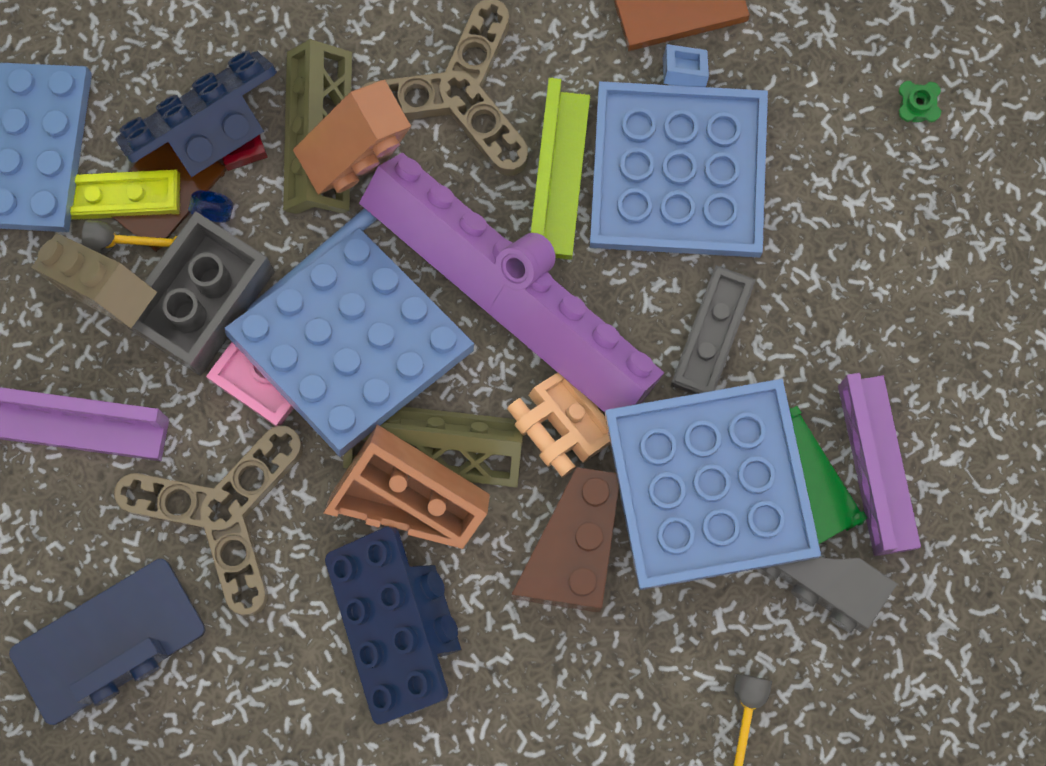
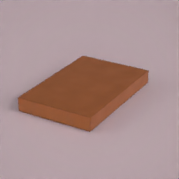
(662, 21)

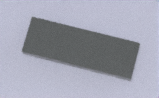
(713, 331)

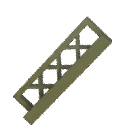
(304, 112)
(462, 433)

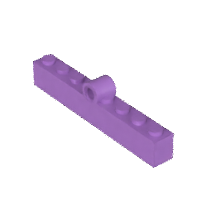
(510, 284)

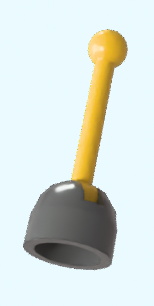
(102, 238)
(751, 694)

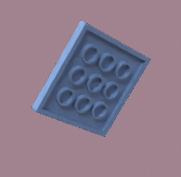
(40, 143)
(679, 169)
(349, 341)
(711, 484)

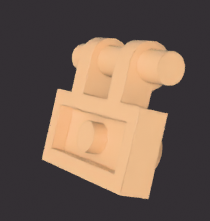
(571, 414)

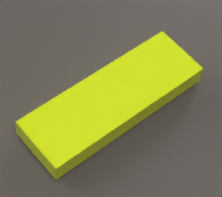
(126, 194)

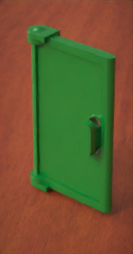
(829, 499)

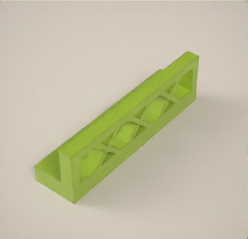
(560, 168)

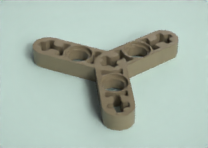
(473, 77)
(221, 531)

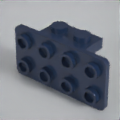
(204, 121)
(393, 623)
(107, 642)

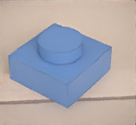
(685, 66)

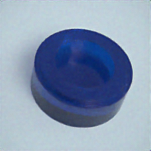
(211, 205)

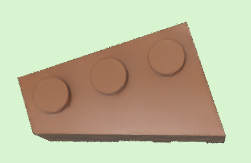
(408, 491)

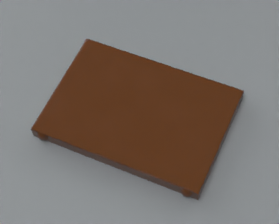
(165, 224)

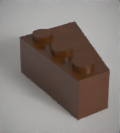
(575, 546)

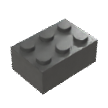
(201, 289)

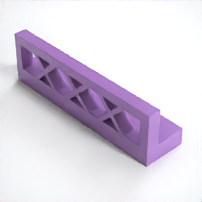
(82, 424)
(878, 464)

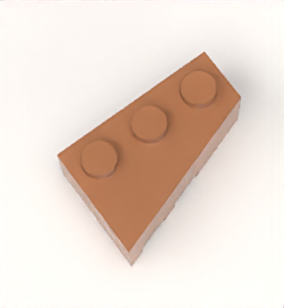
(353, 138)

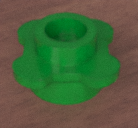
(914, 112)

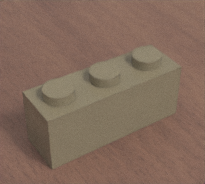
(94, 279)

